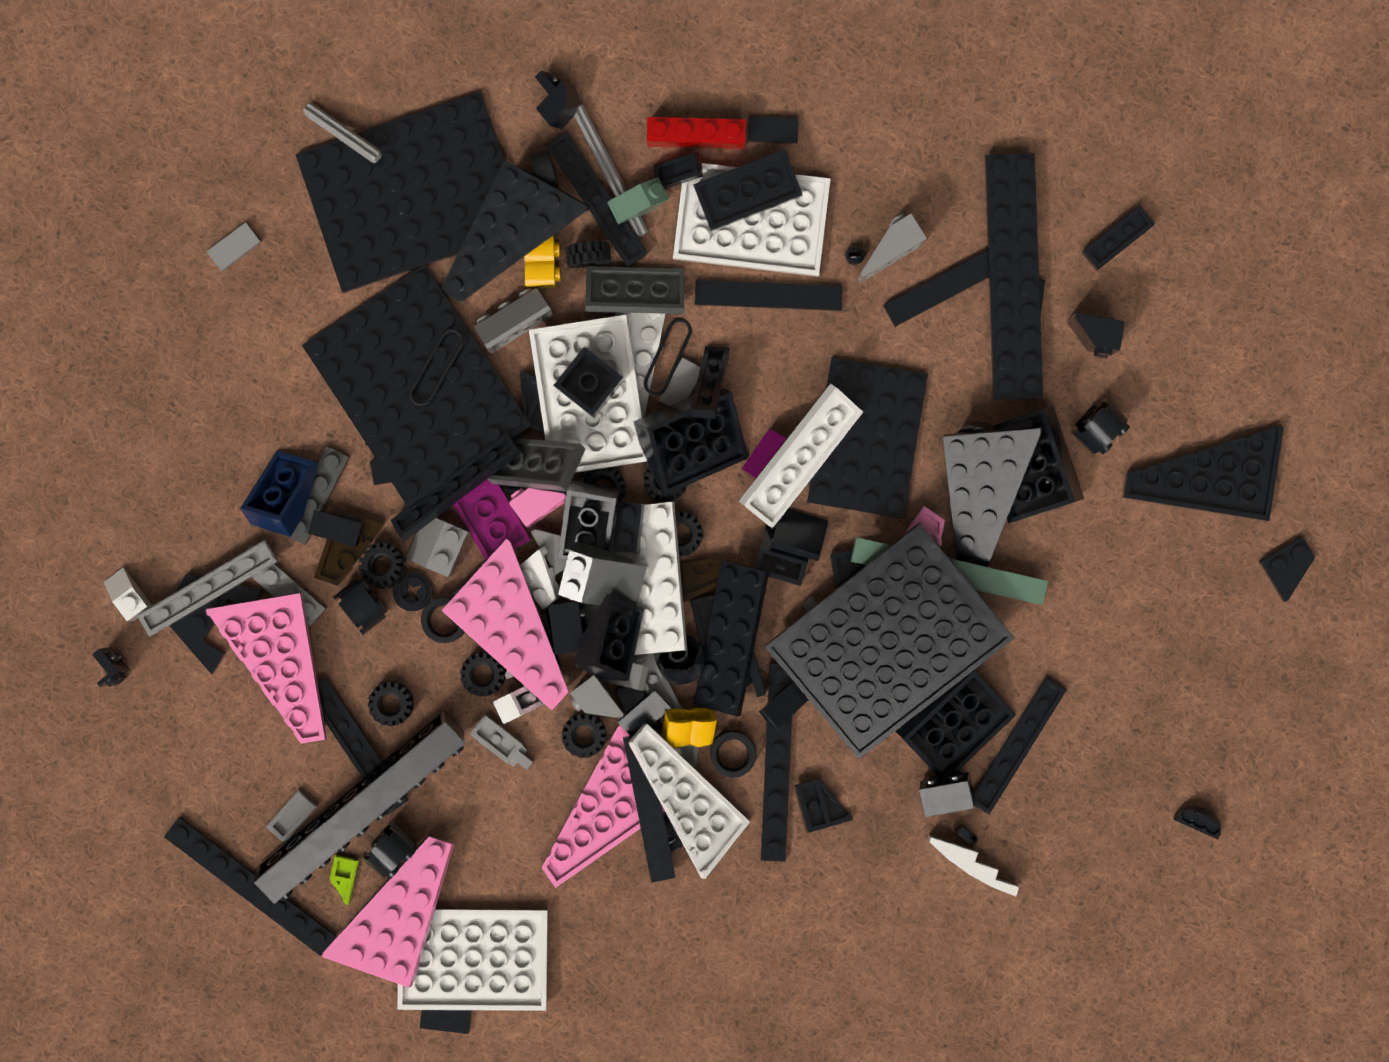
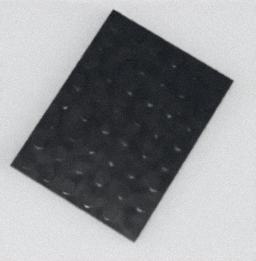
(412, 201)
(373, 363)
(889, 641)

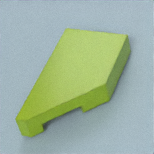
(343, 875)

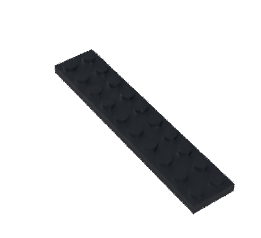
(1013, 276)

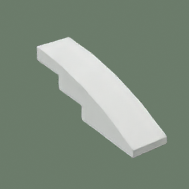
(966, 860)

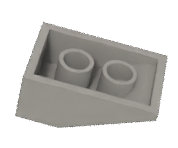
(899, 240)

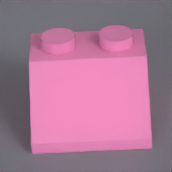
(535, 504)

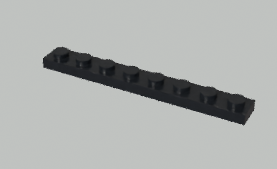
(776, 777)
(242, 879)

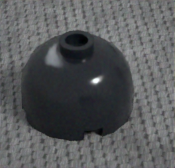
(684, 665)

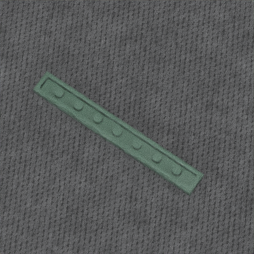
(980, 577)

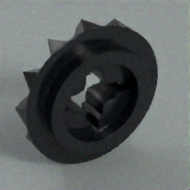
(411, 603)

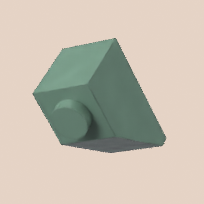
(638, 201)

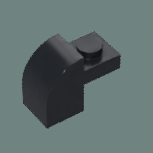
(561, 102)

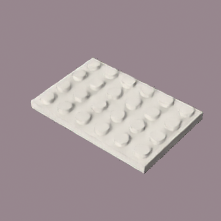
(774, 240)
(611, 435)
(661, 590)
(481, 962)

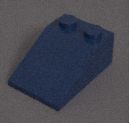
(281, 493)

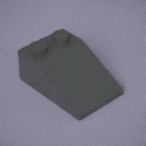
(596, 572)

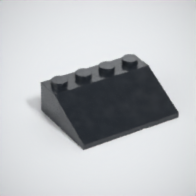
(688, 447)
(1050, 475)
(956, 725)

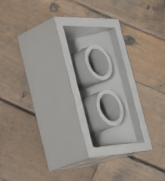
(513, 319)

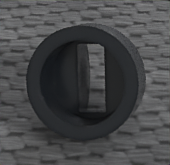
(855, 259)

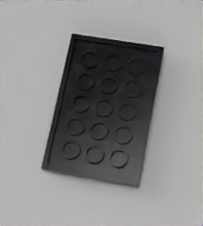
(876, 456)

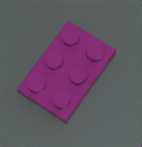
(491, 519)

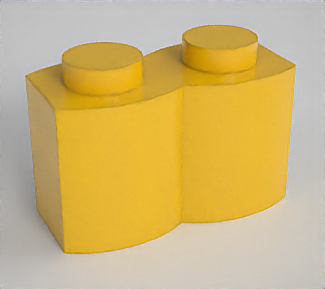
(541, 266)
(689, 727)

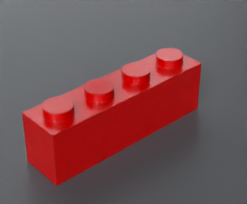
(696, 132)

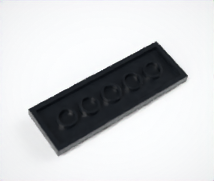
(731, 637)

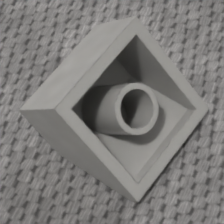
(438, 546)
(596, 699)

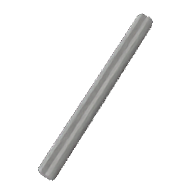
(606, 163)

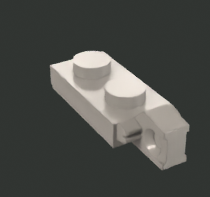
(501, 742)

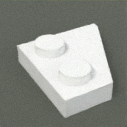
(540, 578)

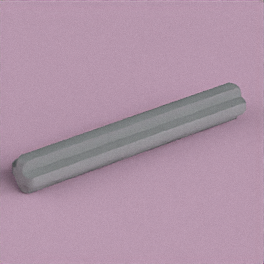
(342, 132)

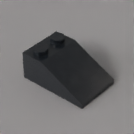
(588, 516)
(610, 640)

